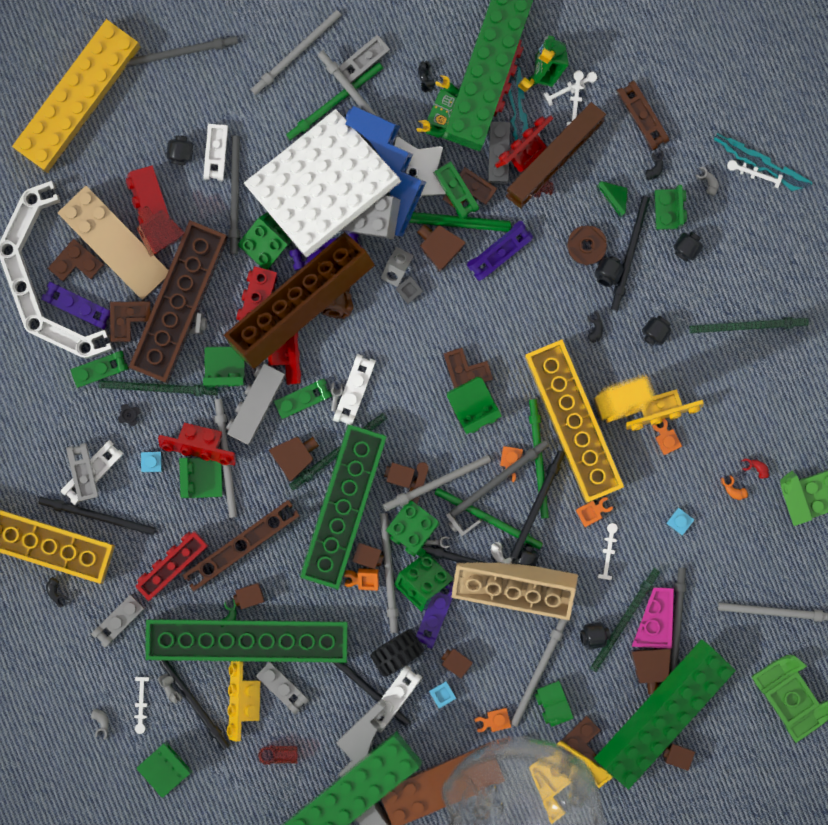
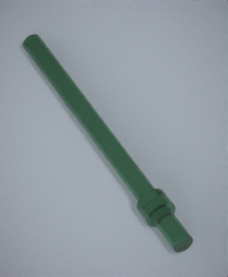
(787, 323)
(197, 390)
(306, 475)
(646, 586)

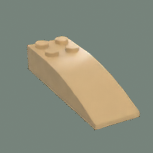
(113, 242)
(516, 587)

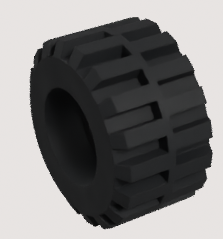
(397, 653)

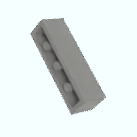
(256, 404)

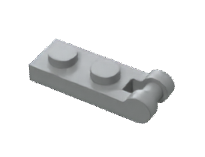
(364, 58)
(82, 472)
(118, 620)
(282, 687)

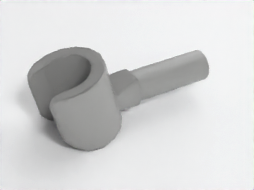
(336, 393)
(437, 542)

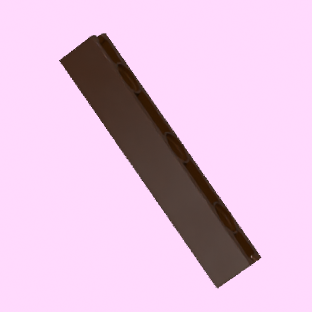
(555, 155)
(229, 554)

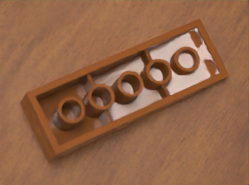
(420, 792)

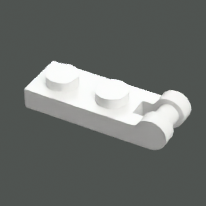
(215, 151)

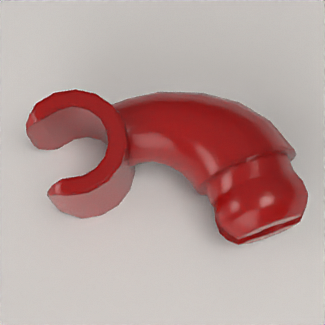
(761, 467)

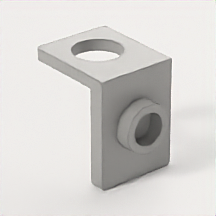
(397, 264)
(200, 324)
(455, 526)

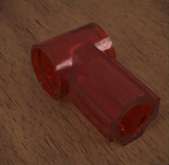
(281, 754)

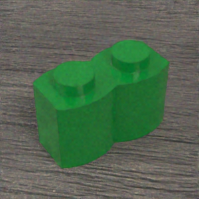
(554, 704)

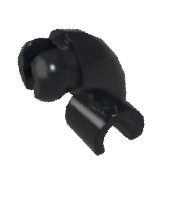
(423, 70)
(655, 172)
(597, 332)
(51, 588)

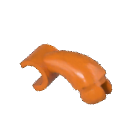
(737, 494)

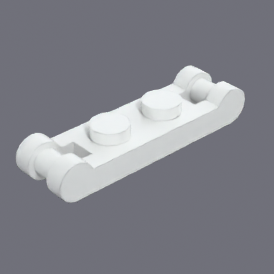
(354, 390)
(99, 465)
(398, 694)

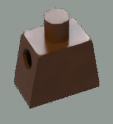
(440, 245)
(294, 456)
(651, 666)

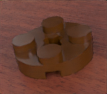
(586, 234)

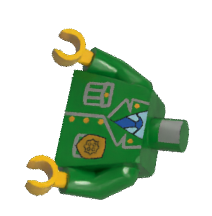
(549, 64)
(441, 110)

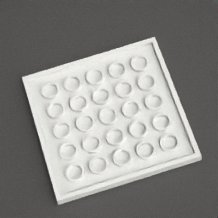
(321, 182)

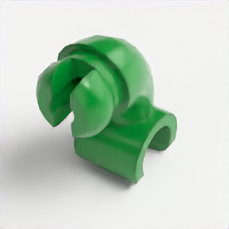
(232, 613)

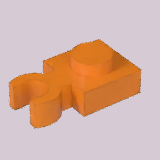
(667, 439)
(509, 456)
(590, 512)
(365, 579)
(496, 719)

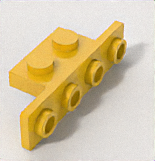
(663, 407)
(243, 701)

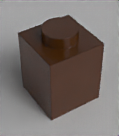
(399, 475)
(368, 556)
(249, 596)
(456, 662)
(678, 756)

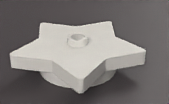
(425, 162)

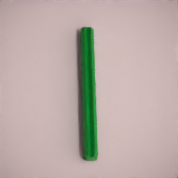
(456, 221)

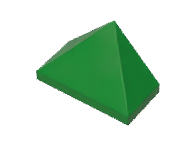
(615, 195)

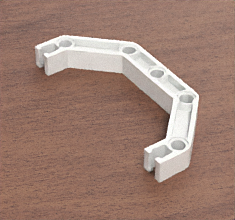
(16, 273)

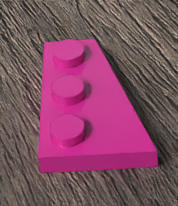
(657, 621)

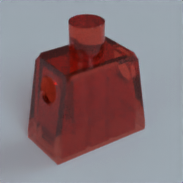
(157, 230)

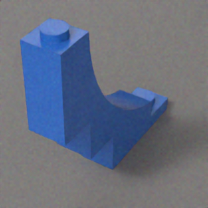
(381, 136)

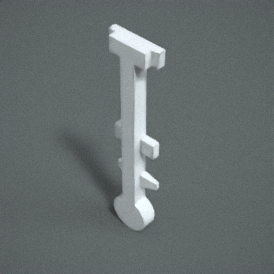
(578, 76)
(591, 77)
(732, 165)
(612, 528)
(140, 727)

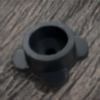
(123, 415)

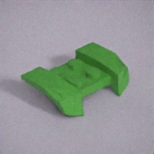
(805, 496)
(791, 696)

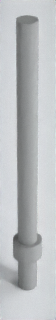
(333, 68)
(268, 78)
(220, 419)
(403, 499)
(392, 611)
(816, 615)
(556, 635)

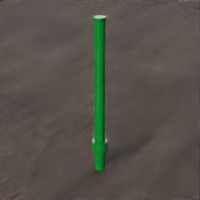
(304, 125)
(534, 420)
(488, 518)

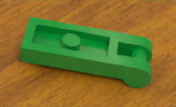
(456, 190)
(98, 369)
(302, 399)

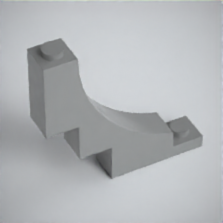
(357, 744)

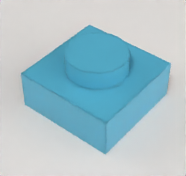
(151, 461)
(680, 521)
(442, 694)

